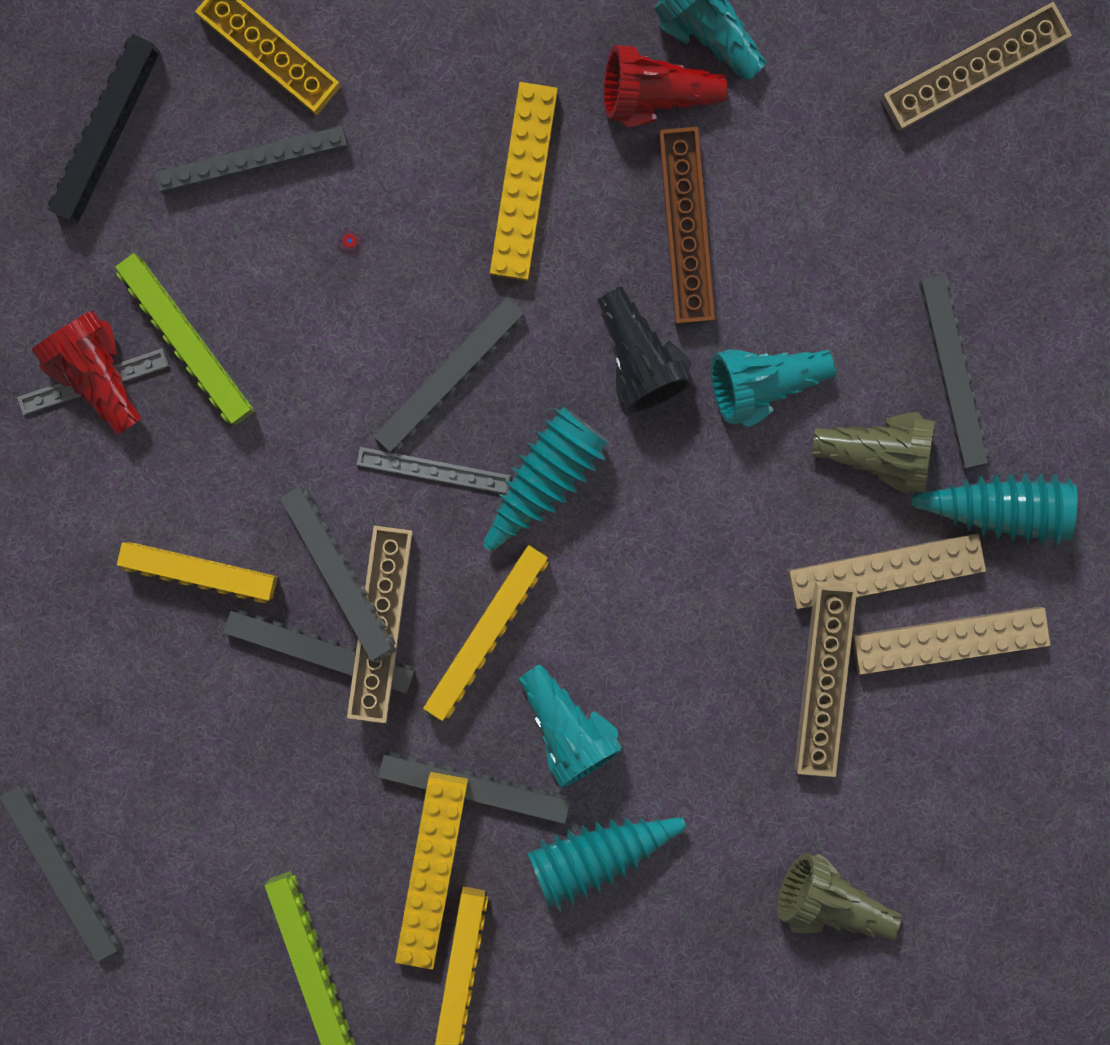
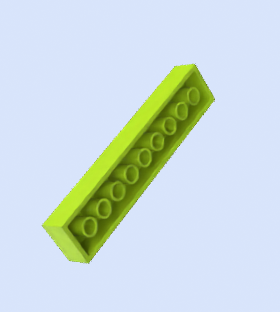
(185, 339)
(307, 960)

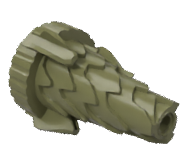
(895, 453)
(818, 897)

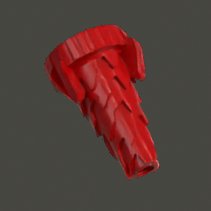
(640, 85)
(82, 358)

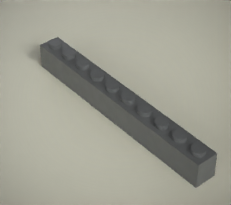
(251, 160)
(953, 371)
(449, 374)
(338, 574)
(304, 646)
(479, 789)
(60, 872)

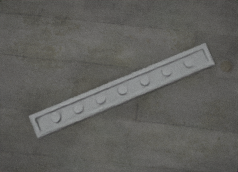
(58, 393)
(433, 470)

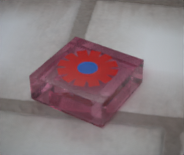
(350, 241)

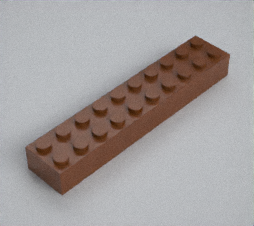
(686, 225)

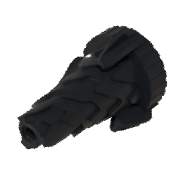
(645, 369)

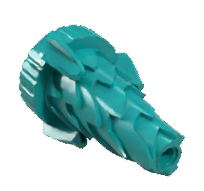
(716, 28)
(749, 382)
(572, 741)

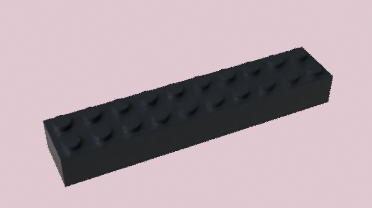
(104, 129)

